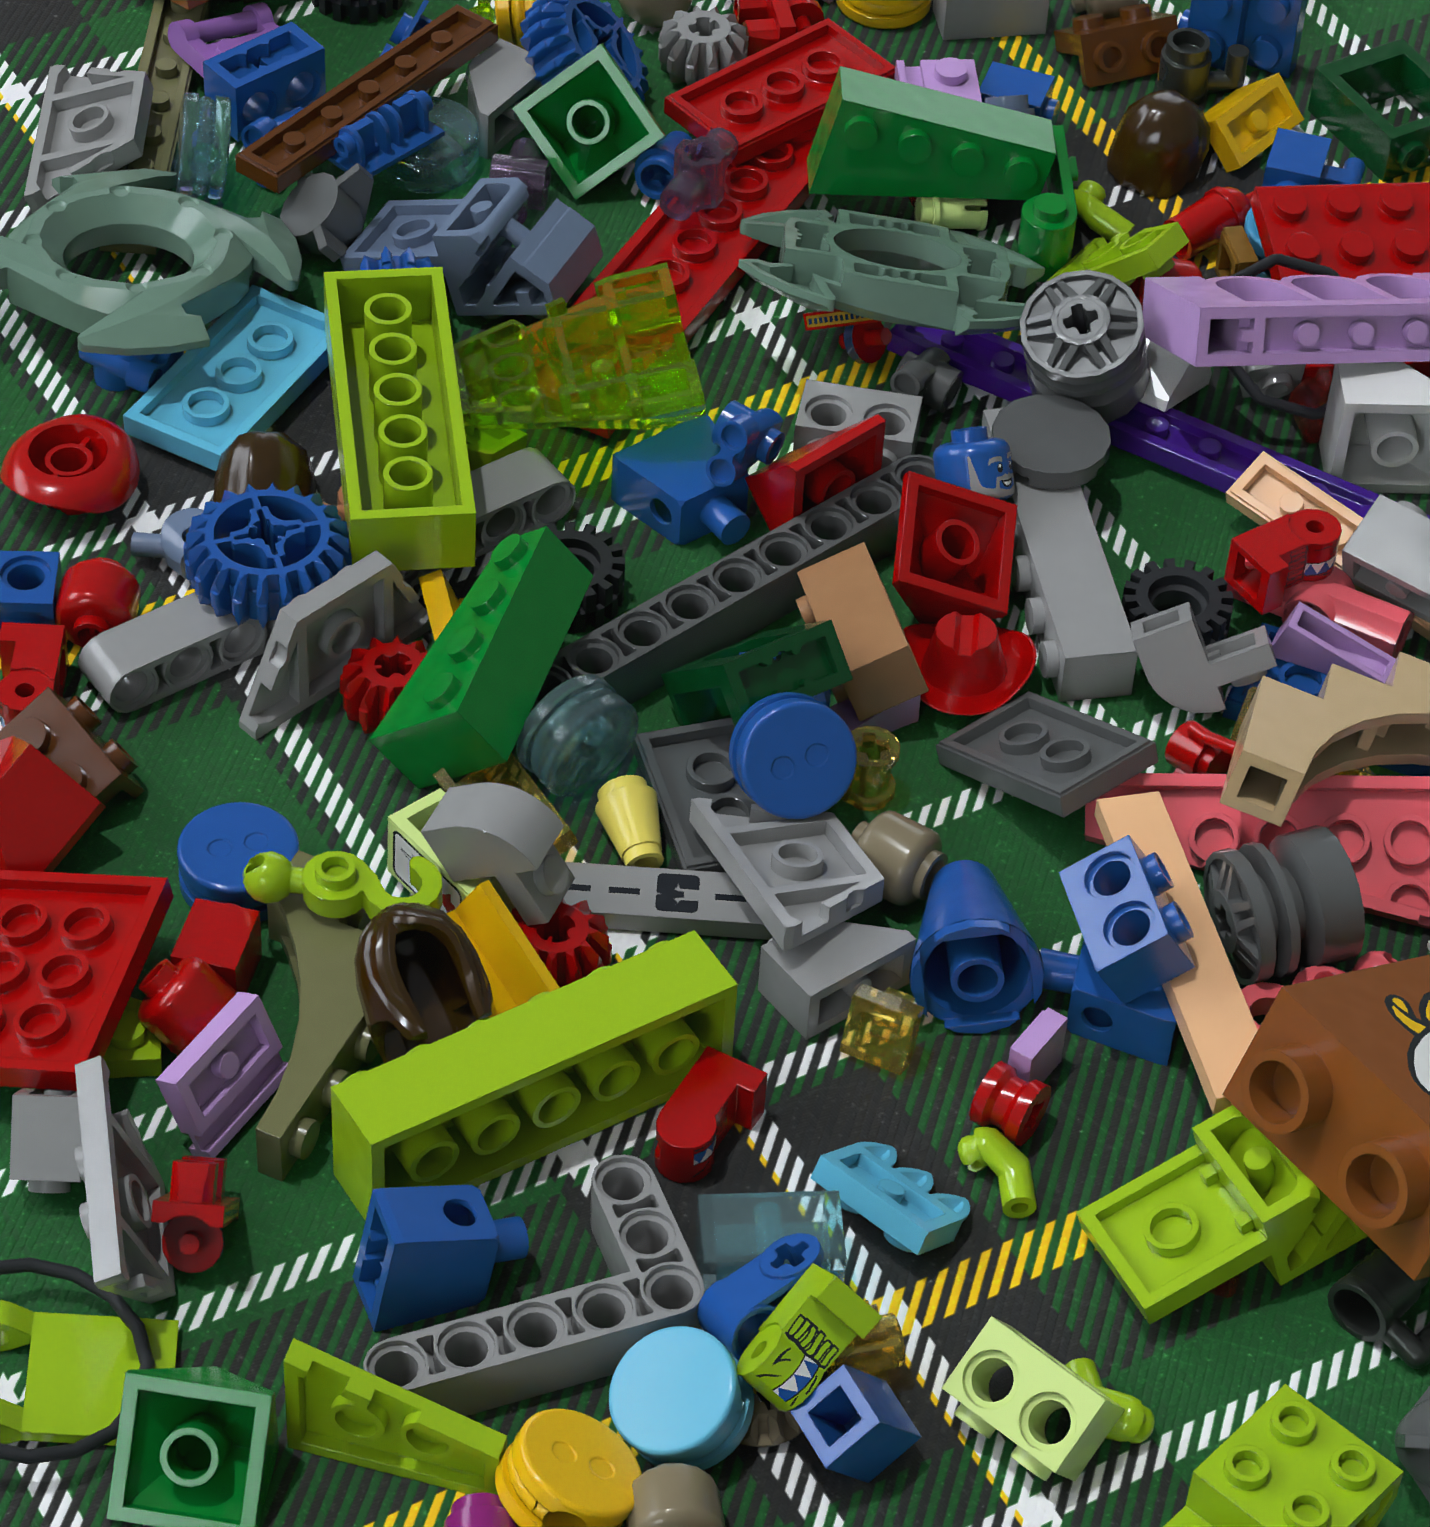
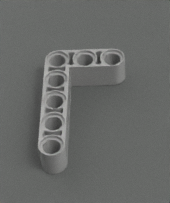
(649, 1290)

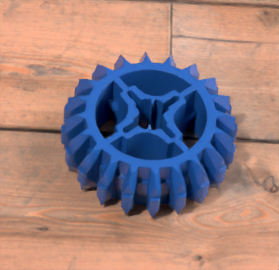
(566, 30)
(263, 551)

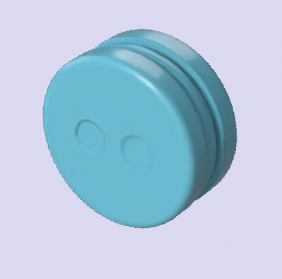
(680, 1398)

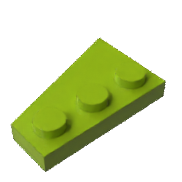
(1127, 257)
(383, 1427)

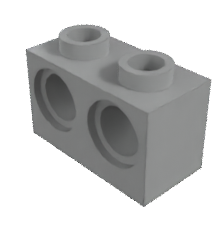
(834, 406)

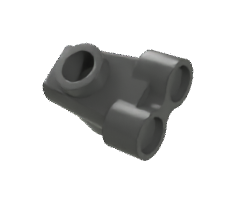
(928, 377)

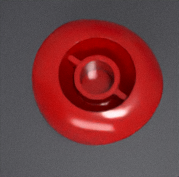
(73, 465)
(970, 663)

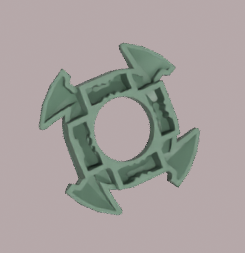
(139, 209)
(890, 269)

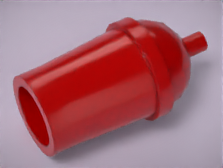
(1207, 217)

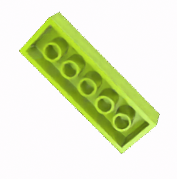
(399, 418)
(533, 1074)

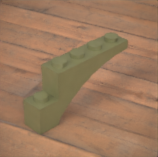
(330, 1029)

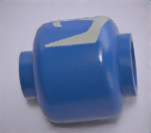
(976, 462)

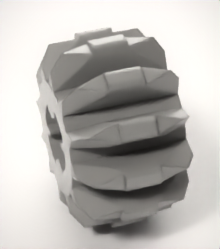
(700, 44)

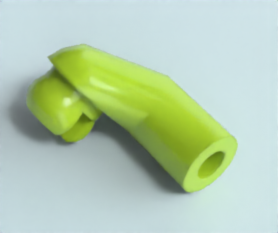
(1098, 215)
(1007, 1162)
(1135, 1422)

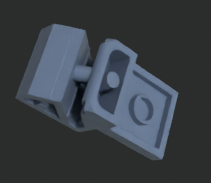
(474, 247)

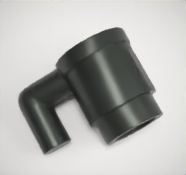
(1187, 65)
(1373, 1301)

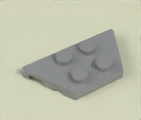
(87, 126)
(317, 636)
(791, 871)
(119, 1195)

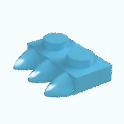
(891, 1197)

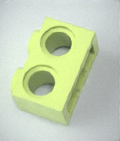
(1037, 1391)

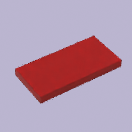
(774, 90)

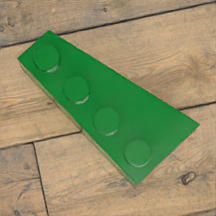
(925, 143)

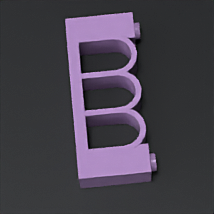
(1290, 319)

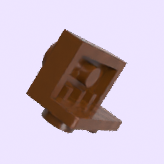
(1117, 46)
(69, 739)

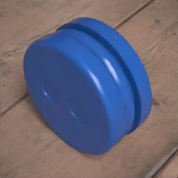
(792, 755)
(219, 846)

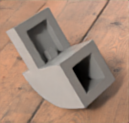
(1189, 671)
(505, 835)

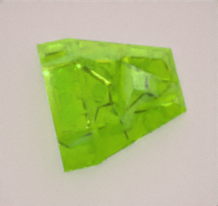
(586, 366)

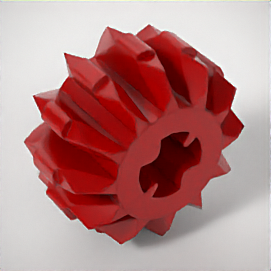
(376, 679)
(570, 942)

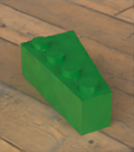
(487, 663)

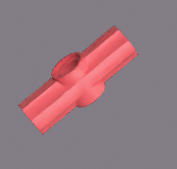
(1364, 615)

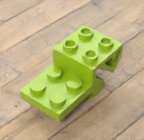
(1214, 1217)
(1290, 1471)

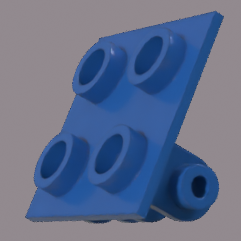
(387, 134)

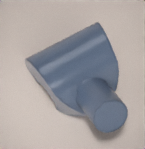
(168, 543)

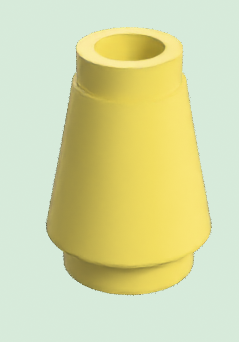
(631, 820)

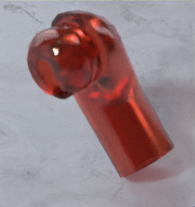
(1312, 393)

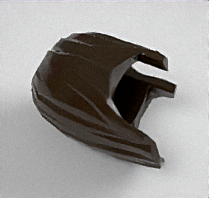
(418, 978)

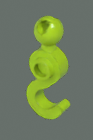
(336, 883)

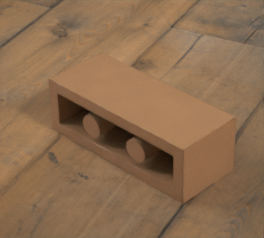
(870, 634)

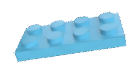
(242, 383)

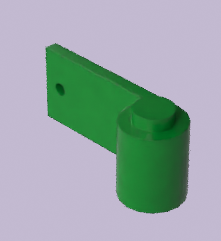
(1051, 217)

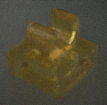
(882, 1028)

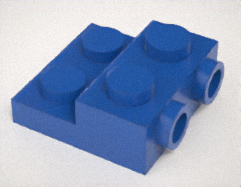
(1264, 26)

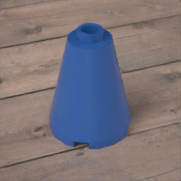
(973, 953)

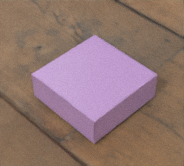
(1039, 1046)

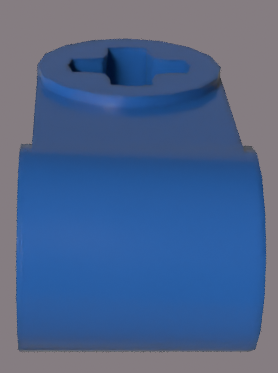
(744, 1300)

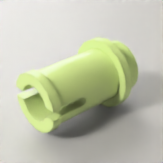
(952, 212)

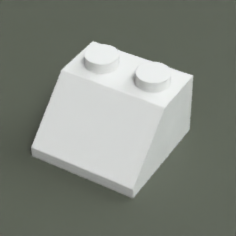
(1378, 427)

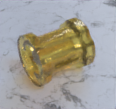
(876, 755)

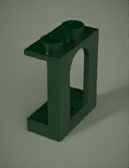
(729, 683)

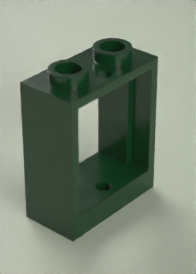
(1343, 101)

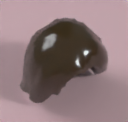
(1159, 144)
(262, 459)

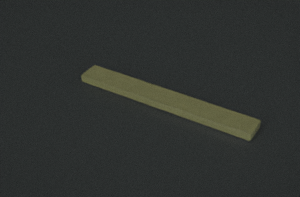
(170, 80)

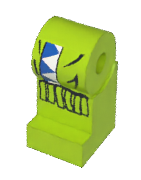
(804, 1338)

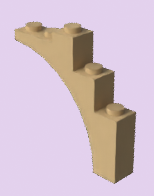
(1304, 738)

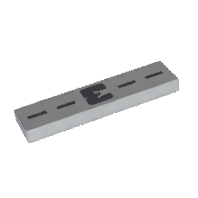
(665, 900)

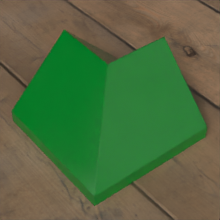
(589, 122)
(193, 1449)

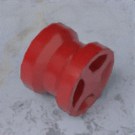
(1010, 1103)

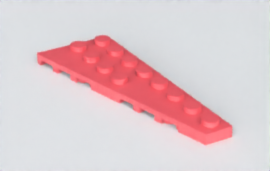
(1376, 819)

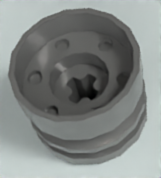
(1086, 342)
(1285, 904)

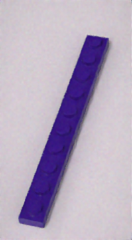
(1158, 436)

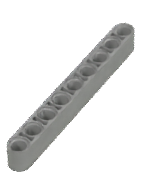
(189, 643)

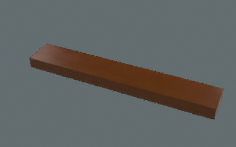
(411, 65)

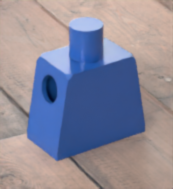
(669, 489)
(1095, 1013)
(430, 1252)

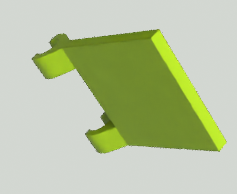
(73, 1371)

